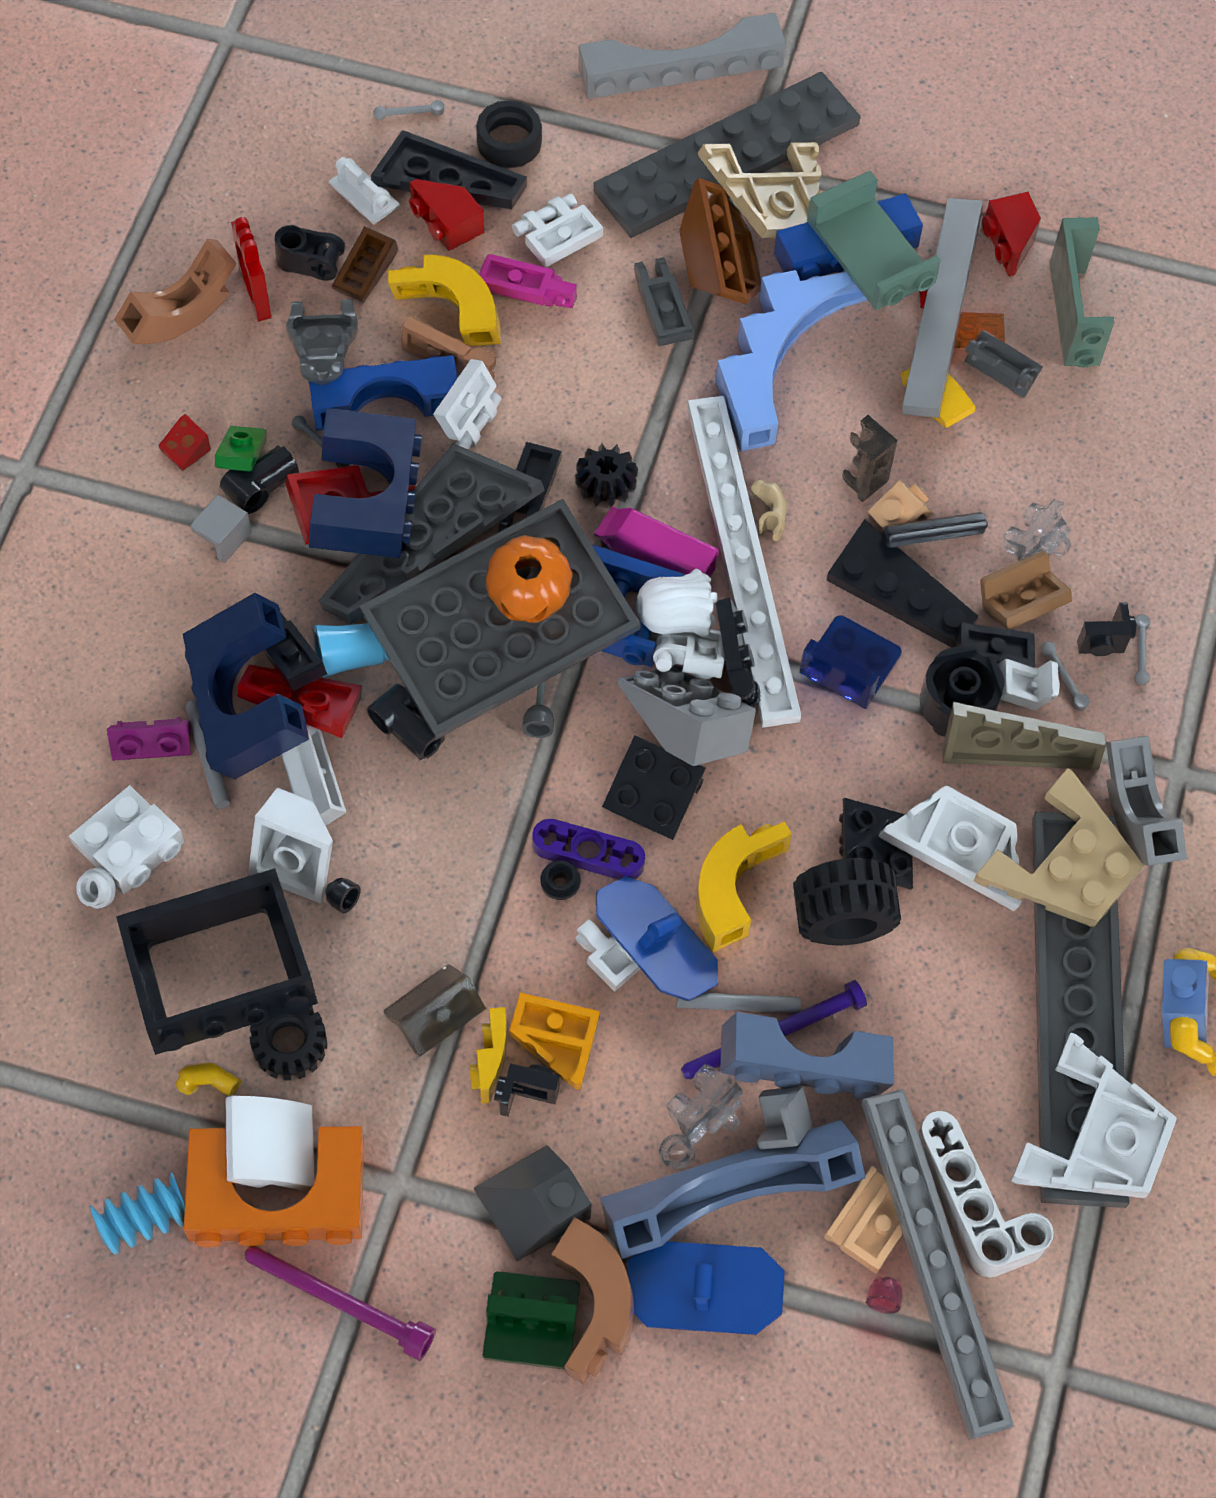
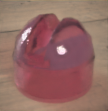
(885, 1295)

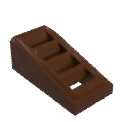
(367, 239)

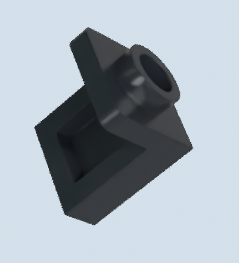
(1108, 637)
(532, 1082)

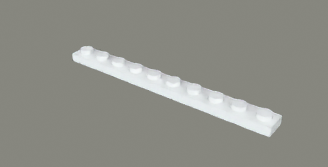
(743, 559)

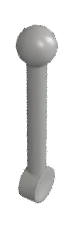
(436, 108)
(1142, 625)
(1080, 700)

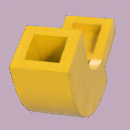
(457, 283)
(717, 903)

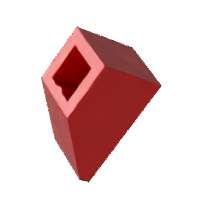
(448, 212)
(1012, 227)

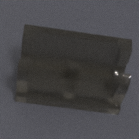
(873, 458)

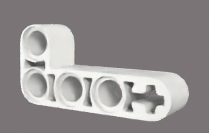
(975, 1192)

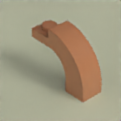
(182, 306)
(596, 1263)

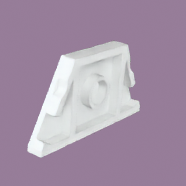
(956, 838)

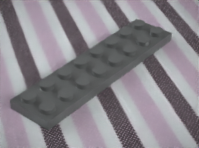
(759, 135)

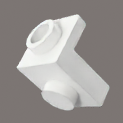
(1029, 685)

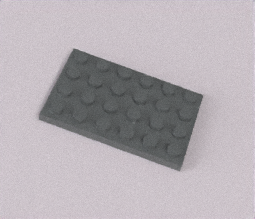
(465, 654)

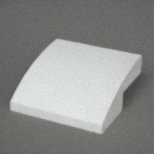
(269, 1142)

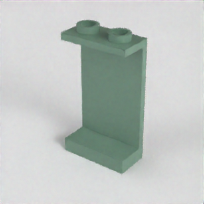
(869, 242)
(1081, 337)

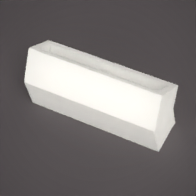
(313, 776)

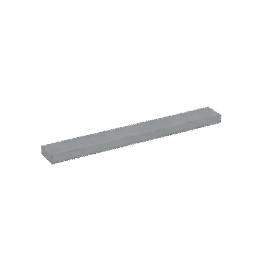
(943, 309)
(937, 1265)

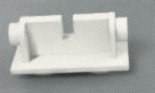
(361, 192)

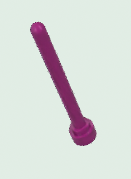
(413, 1337)

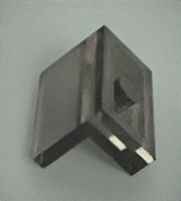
(435, 1008)

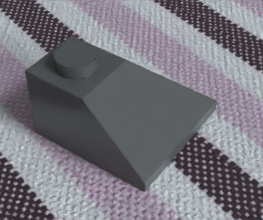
(534, 1201)

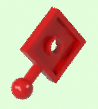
(333, 482)

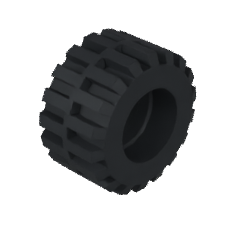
(846, 901)

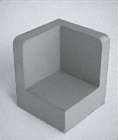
(223, 526)
(785, 1117)

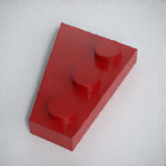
(325, 702)

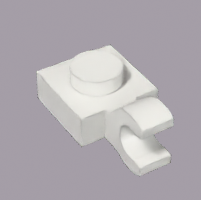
(607, 956)

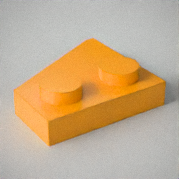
(556, 1034)

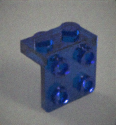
(850, 660)

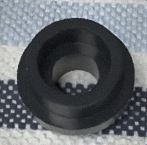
(564, 870)

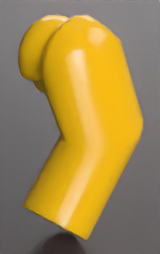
(207, 1073)

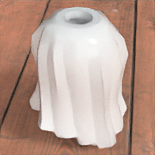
(677, 604)

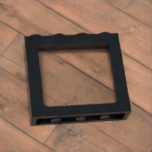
(199, 912)

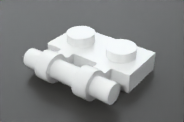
(561, 236)
(468, 405)
(697, 654)

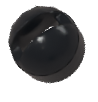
(342, 894)

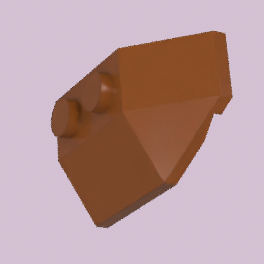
(718, 245)

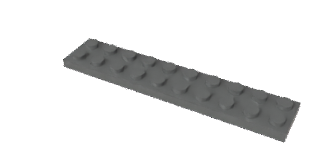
(1077, 995)

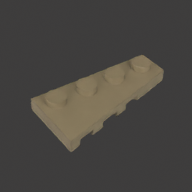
(1008, 739)

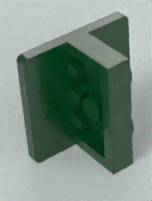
(530, 1320)

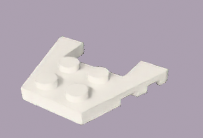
(1118, 1139)

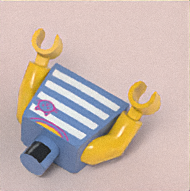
(1187, 1004)

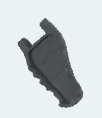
(322, 341)

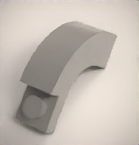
(1137, 805)

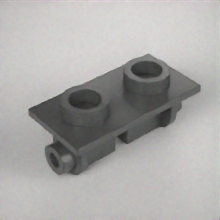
(1002, 363)

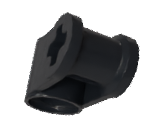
(306, 252)

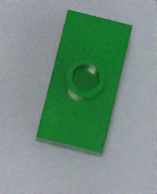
(240, 448)

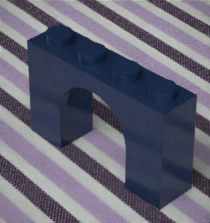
(377, 522)
(215, 656)

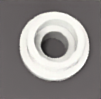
(96, 888)

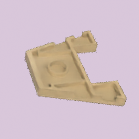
(768, 199)
(1082, 872)

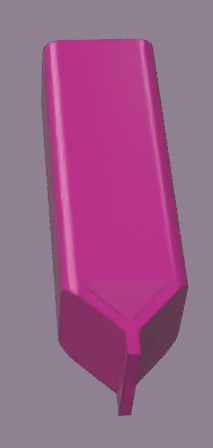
(655, 542)

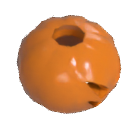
(531, 598)

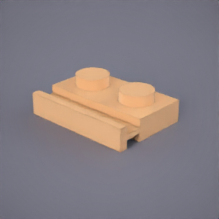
(868, 1223)

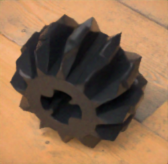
(606, 475)

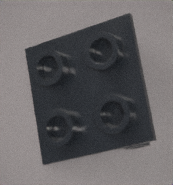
(653, 787)
(861, 839)

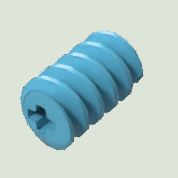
(140, 1214)

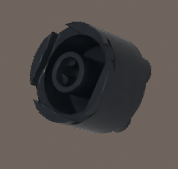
(961, 678)

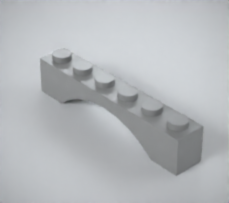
(618, 68)

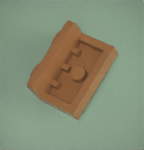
(1023, 591)

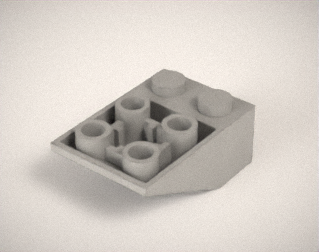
(690, 715)

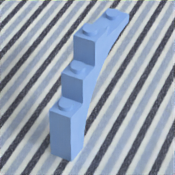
(764, 339)

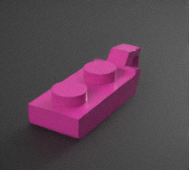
(527, 282)

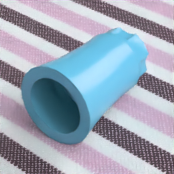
(347, 647)

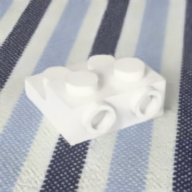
(128, 839)

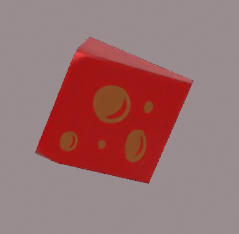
(185, 443)

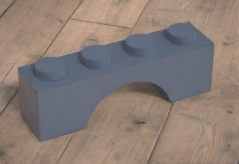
(758, 1050)

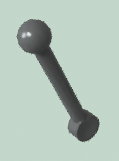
(300, 424)

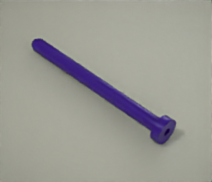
(850, 997)

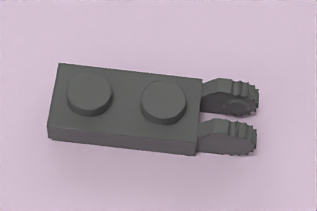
(663, 304)

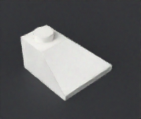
(294, 842)

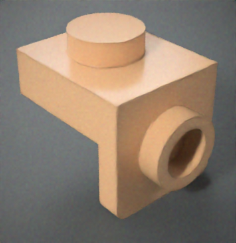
(900, 505)

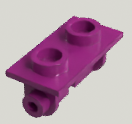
(143, 741)

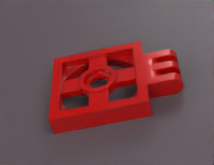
(251, 268)

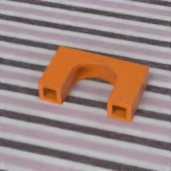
(327, 1212)

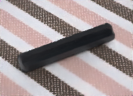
(934, 529)

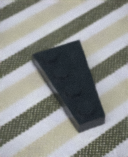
(423, 159)
(898, 586)

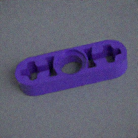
(579, 834)

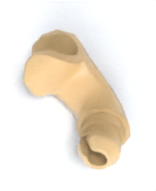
(774, 499)

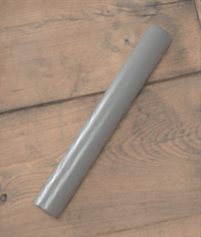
(214, 779)
(743, 1002)

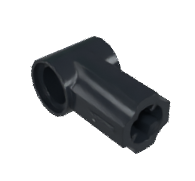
(252, 488)
(398, 714)

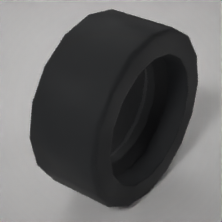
(509, 113)

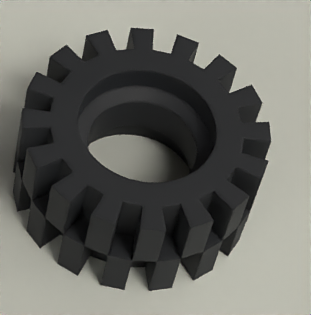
(295, 1062)

